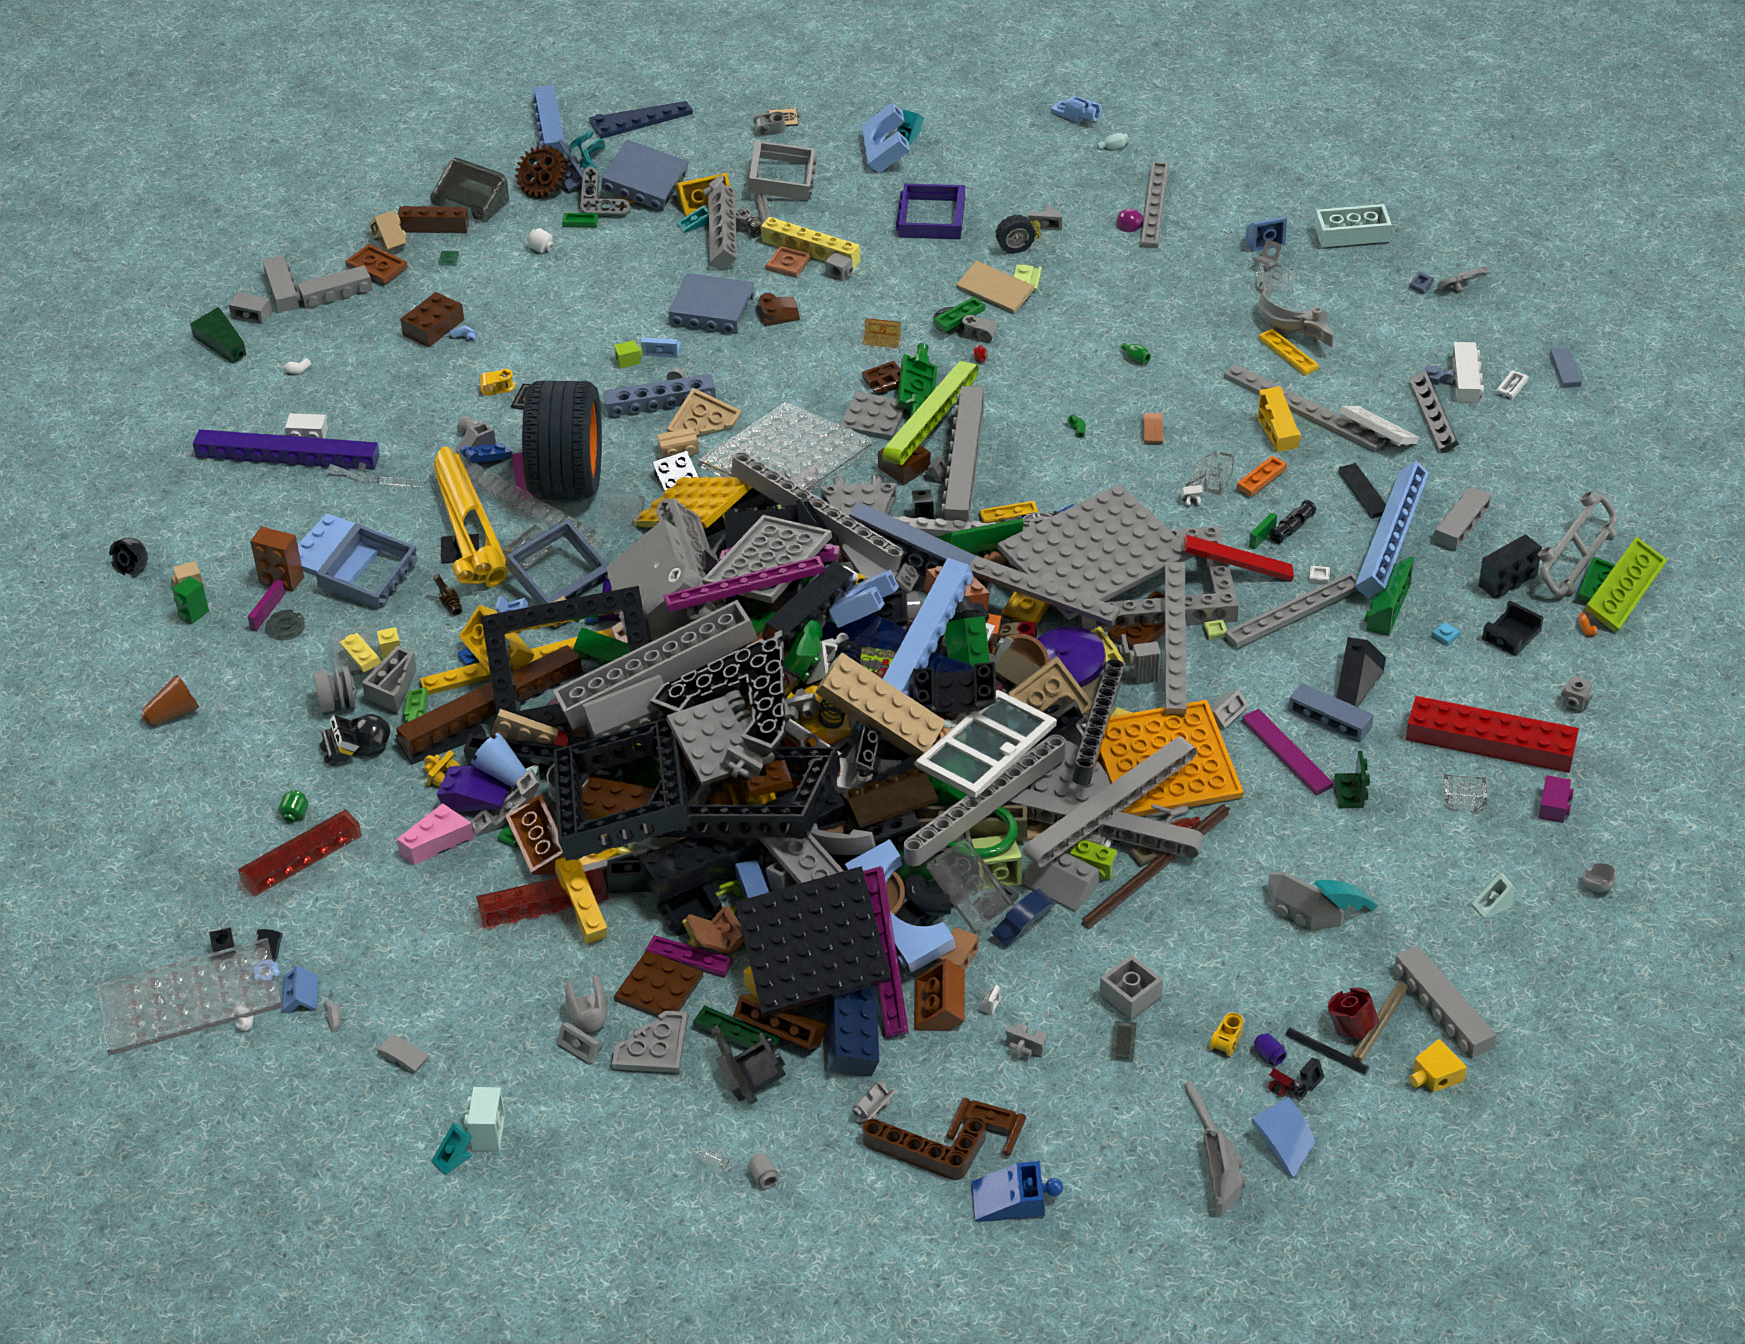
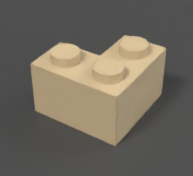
(388, 230)

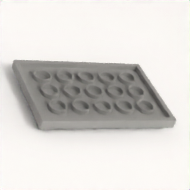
(769, 545)

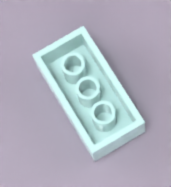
(1353, 225)

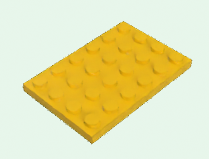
(703, 495)

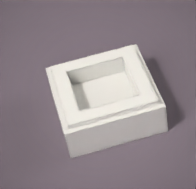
(1319, 575)

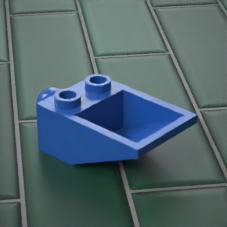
(1011, 1193)

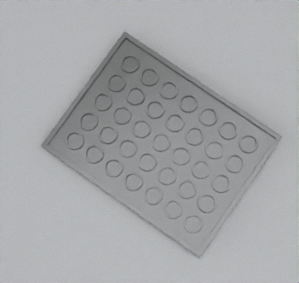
(1096, 546)

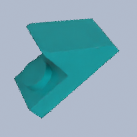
(452, 1150)

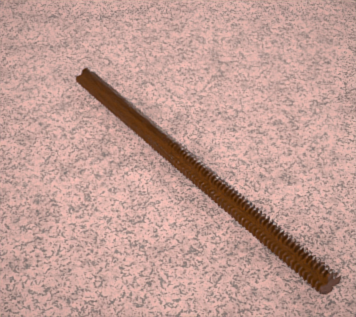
(1149, 871)

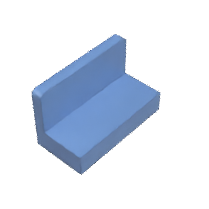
(300, 989)

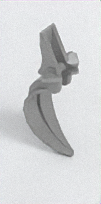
(1289, 321)

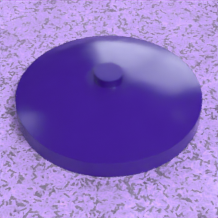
(1078, 650)

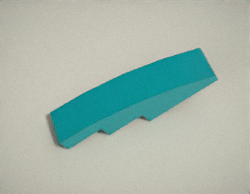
(1345, 894)

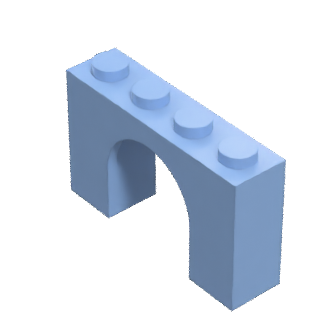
(879, 152)
(863, 598)

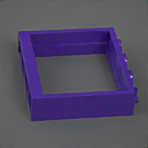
(931, 192)

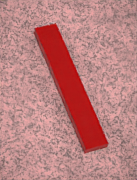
(1238, 558)

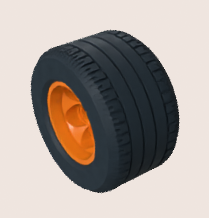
(562, 439)

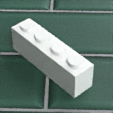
(1467, 369)

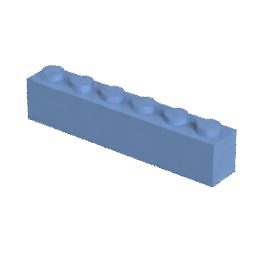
(548, 116)

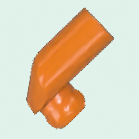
(1585, 625)

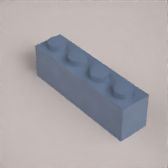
(1330, 712)

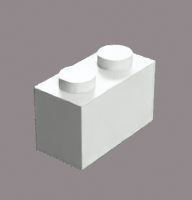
(306, 425)

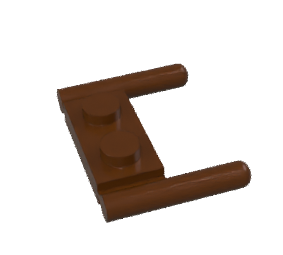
(995, 1119)

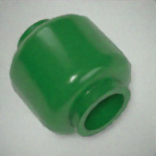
(293, 806)

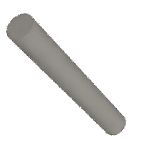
(1202, 1110)

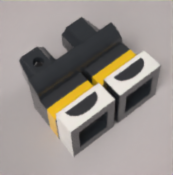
(338, 741)

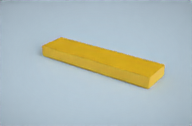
(1288, 352)

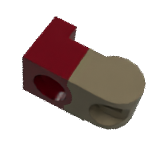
(1027, 628)

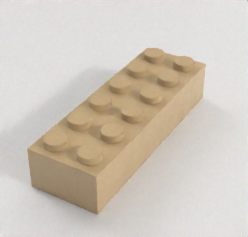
(880, 706)

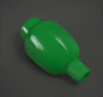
(1136, 353)

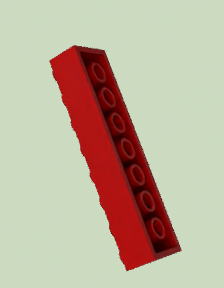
(1492, 734)

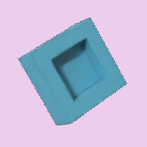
(1446, 633)

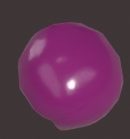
(1129, 220)

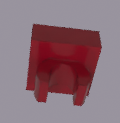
(1281, 1080)

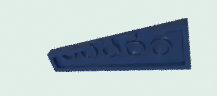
(626, 121)

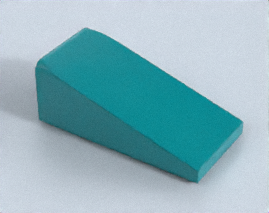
(695, 220)

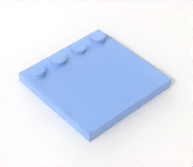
(323, 540)

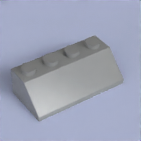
(623, 708)

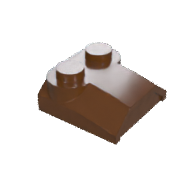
(777, 309)

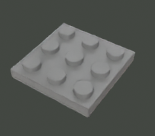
(873, 415)

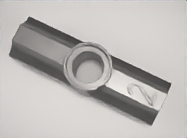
(800, 735)

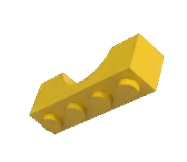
(584, 903)

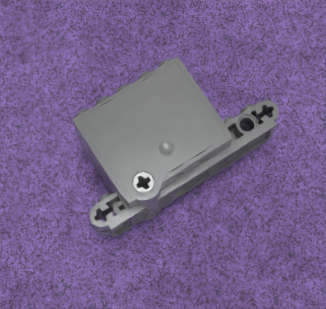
(666, 562)

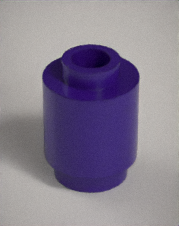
(1270, 1049)

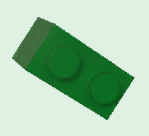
(190, 600)

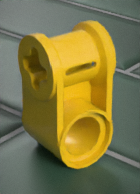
(495, 383)
(1228, 1034)

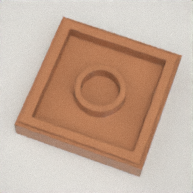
(788, 261)

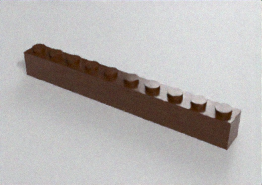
(480, 703)

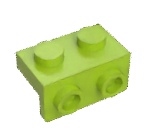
(1096, 856)

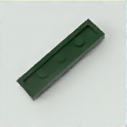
(733, 1029)

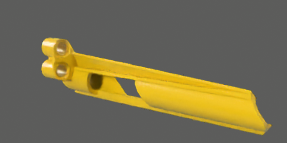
(460, 497)

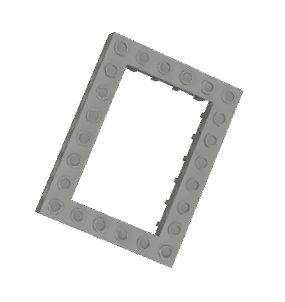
(1198, 608)

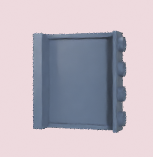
(643, 174)
(710, 303)

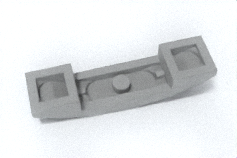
(489, 821)
(843, 844)

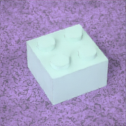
(485, 1118)

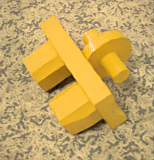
(436, 768)

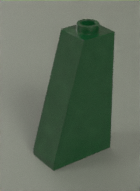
(219, 335)

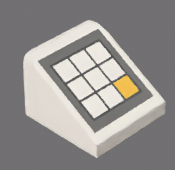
(990, 1001)

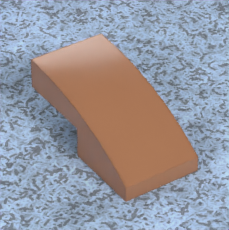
(1153, 428)

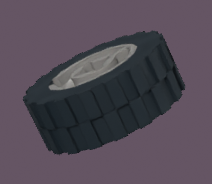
(1015, 234)

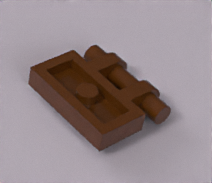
(882, 374)

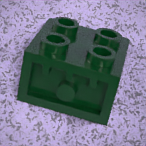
(1351, 787)

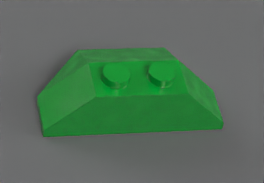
(804, 652)

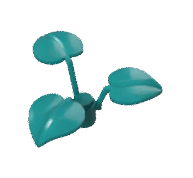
(597, 145)

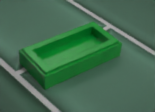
(580, 220)
(1262, 531)

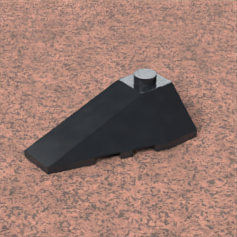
(1359, 671)

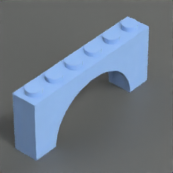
(913, 943)

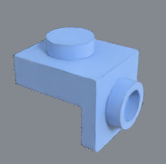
(502, 604)

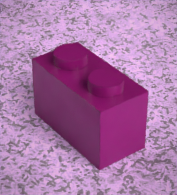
(1555, 799)

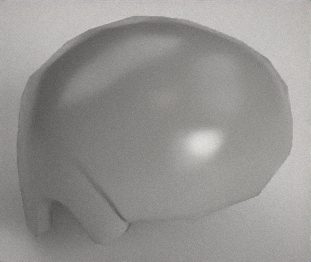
(1600, 877)

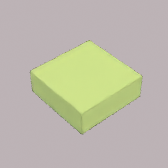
(1215, 629)

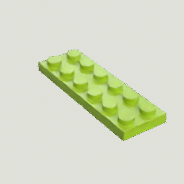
(1625, 584)

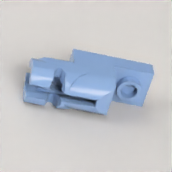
(1077, 109)

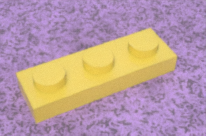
(360, 652)

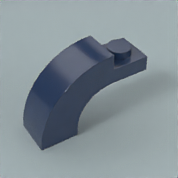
(1022, 915)

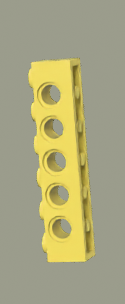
(802, 239)

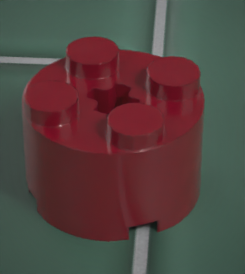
(1353, 1013)

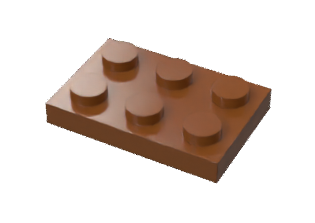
(379, 264)

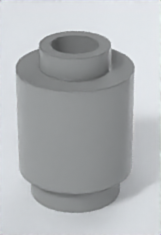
(763, 1171)

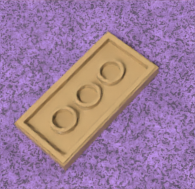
(995, 286)

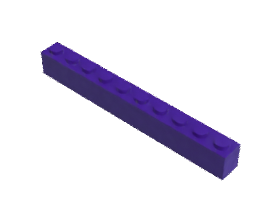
(285, 449)

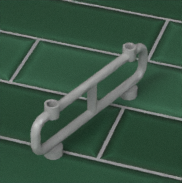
(1549, 555)

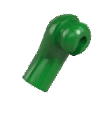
(1077, 424)

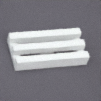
(1500, 390)

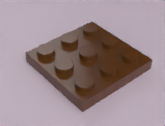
(658, 985)

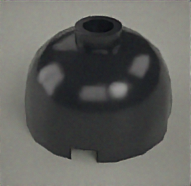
(127, 552)

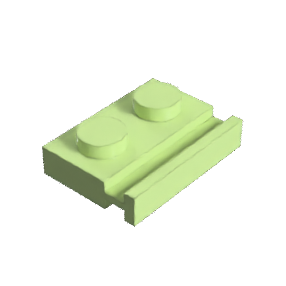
(1028, 274)

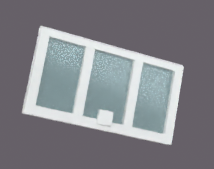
(985, 744)

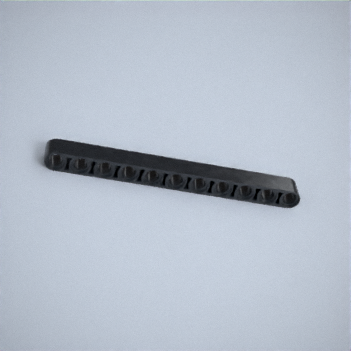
(1098, 722)

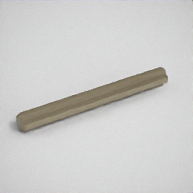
(1384, 1015)

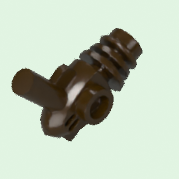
(448, 596)

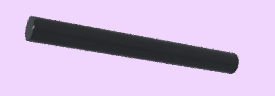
(1341, 1057)

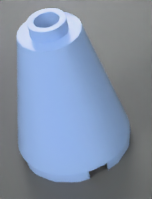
(499, 761)

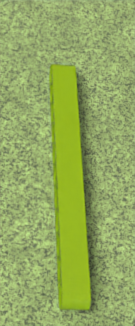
(929, 413)

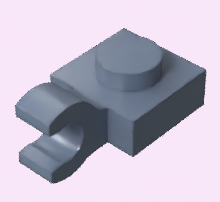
(1439, 375)

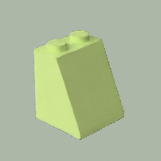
(1005, 866)

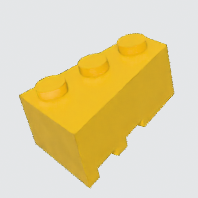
(1277, 419)

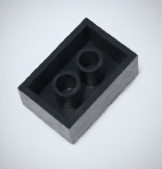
(1510, 566)

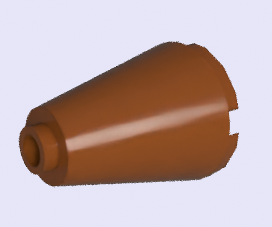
(169, 703)

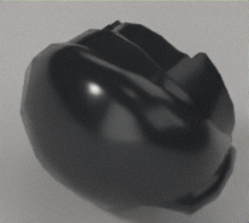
(371, 734)

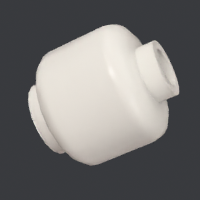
(540, 240)

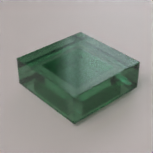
(449, 258)

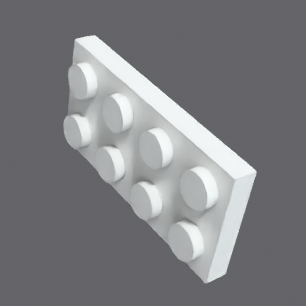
(1381, 426)

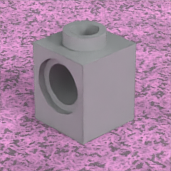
(839, 266)

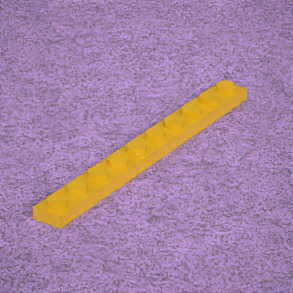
(477, 672)

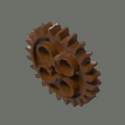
(541, 171)

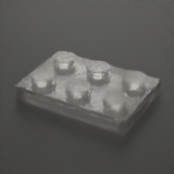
(340, 657)

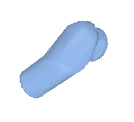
(464, 331)

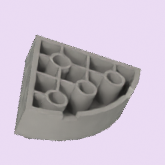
(1059, 779)

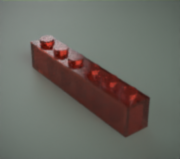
(299, 852)
(534, 900)

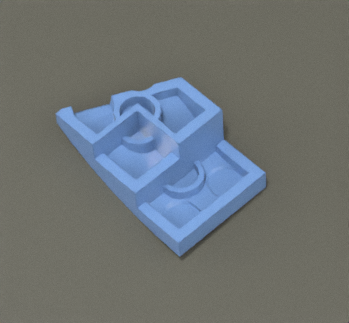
(1285, 1134)

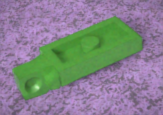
(416, 703)

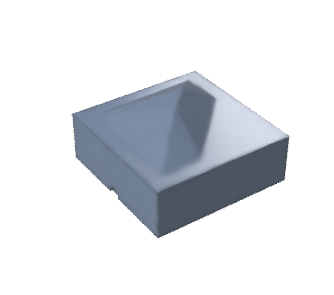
(1421, 282)

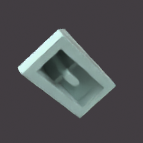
(1495, 897)

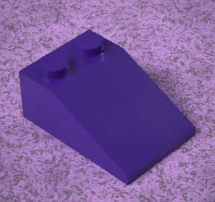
(471, 790)

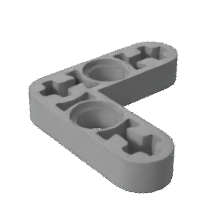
(593, 199)

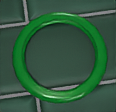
(1006, 843)

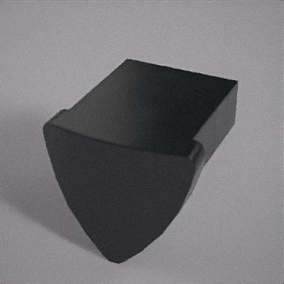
(274, 939)

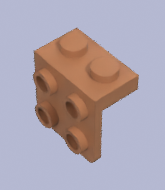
(721, 933)

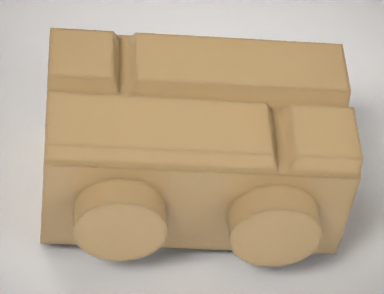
(678, 442)

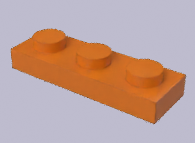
(1261, 476)

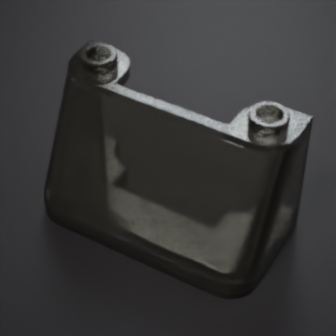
(473, 187)

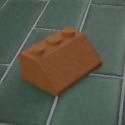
(940, 997)

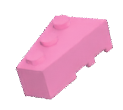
(433, 834)

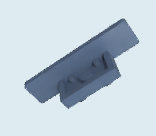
(575, 174)

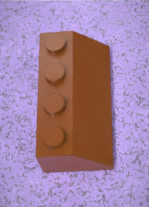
(537, 835)

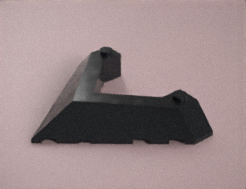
(752, 671)

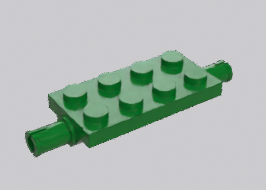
(916, 379)

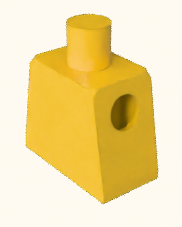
(1437, 1068)

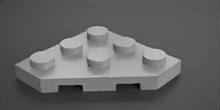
(654, 1046)

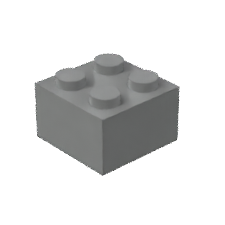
(1131, 987)

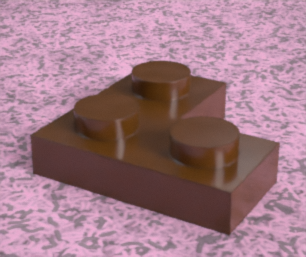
(776, 780)

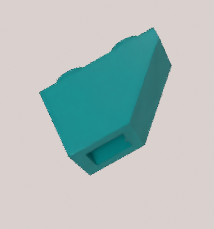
(911, 126)

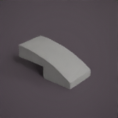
(403, 1052)

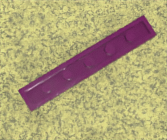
(1287, 752)

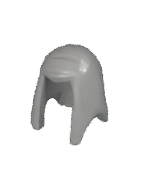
(587, 1012)

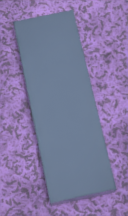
(1565, 367)

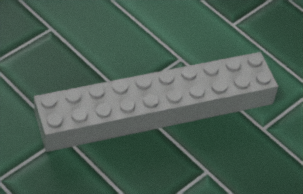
(964, 455)
(669, 656)

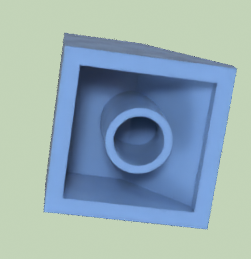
(1270, 229)

